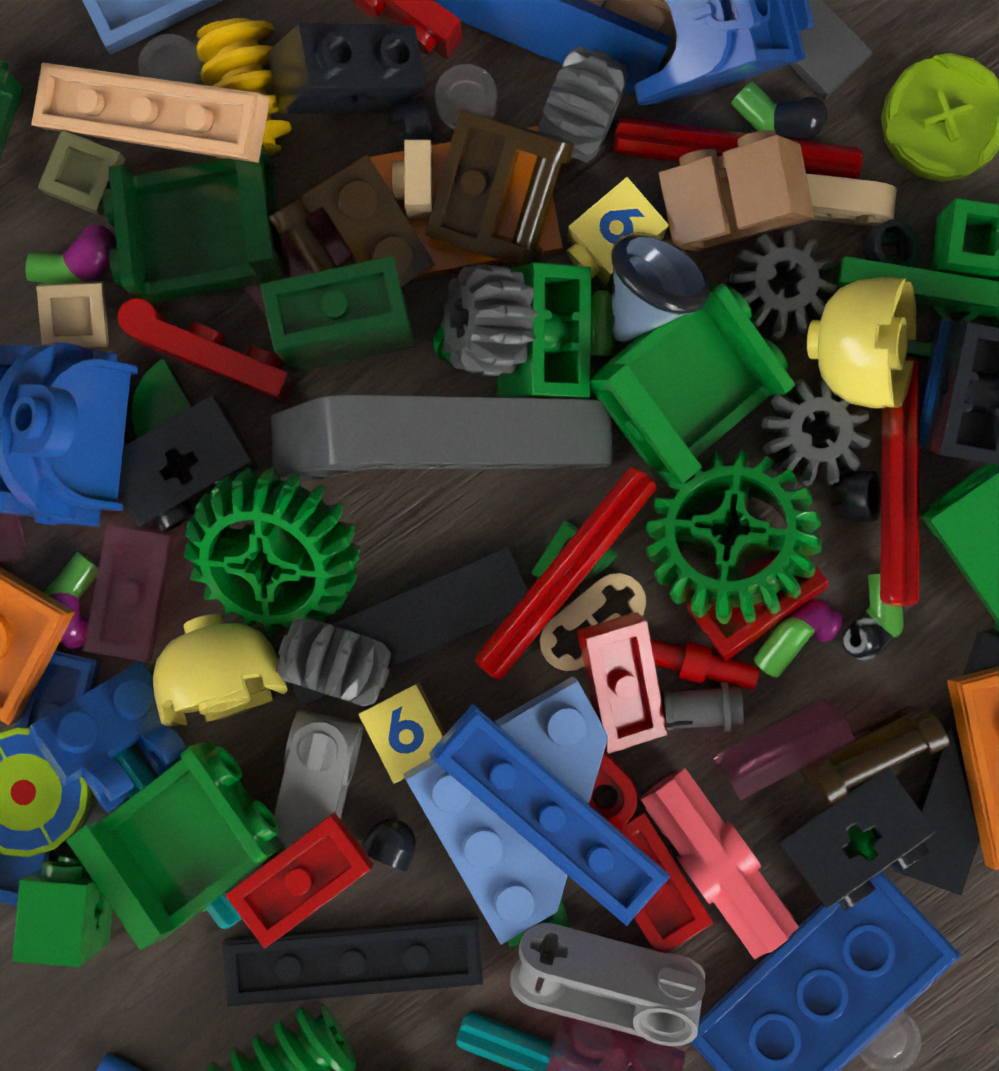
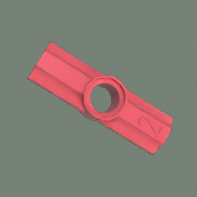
(719, 863)

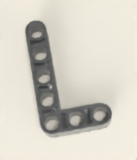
(435, 432)

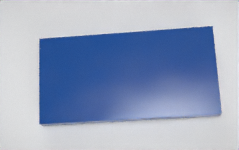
(827, 987)

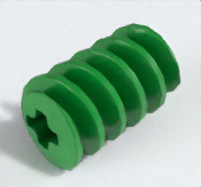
(314, 1047)

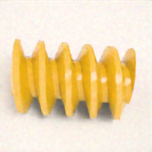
(236, 62)

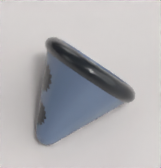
(652, 284)

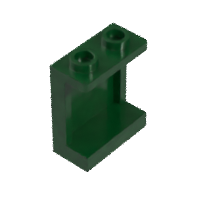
(194, 228)
(338, 315)

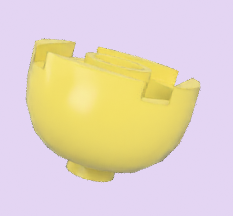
(866, 341)
(215, 671)

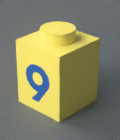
(614, 215)
(403, 730)

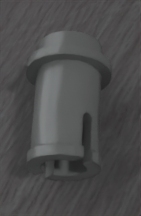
(704, 708)

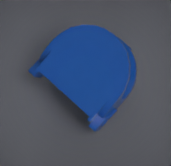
(727, 45)
(61, 432)

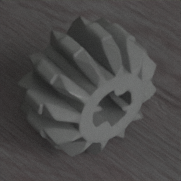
(584, 100)
(804, 298)
(488, 320)
(797, 445)
(333, 661)

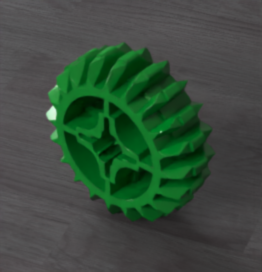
(289, 539)
(758, 542)

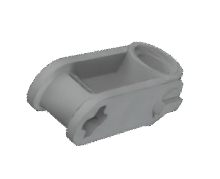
(316, 772)
(610, 983)

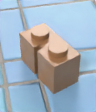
(736, 194)

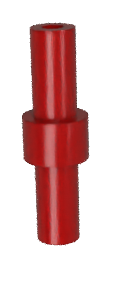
(696, 663)

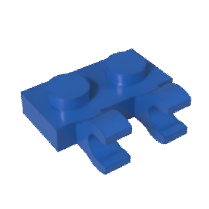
(101, 725)

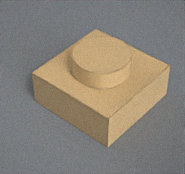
(414, 179)
(73, 313)

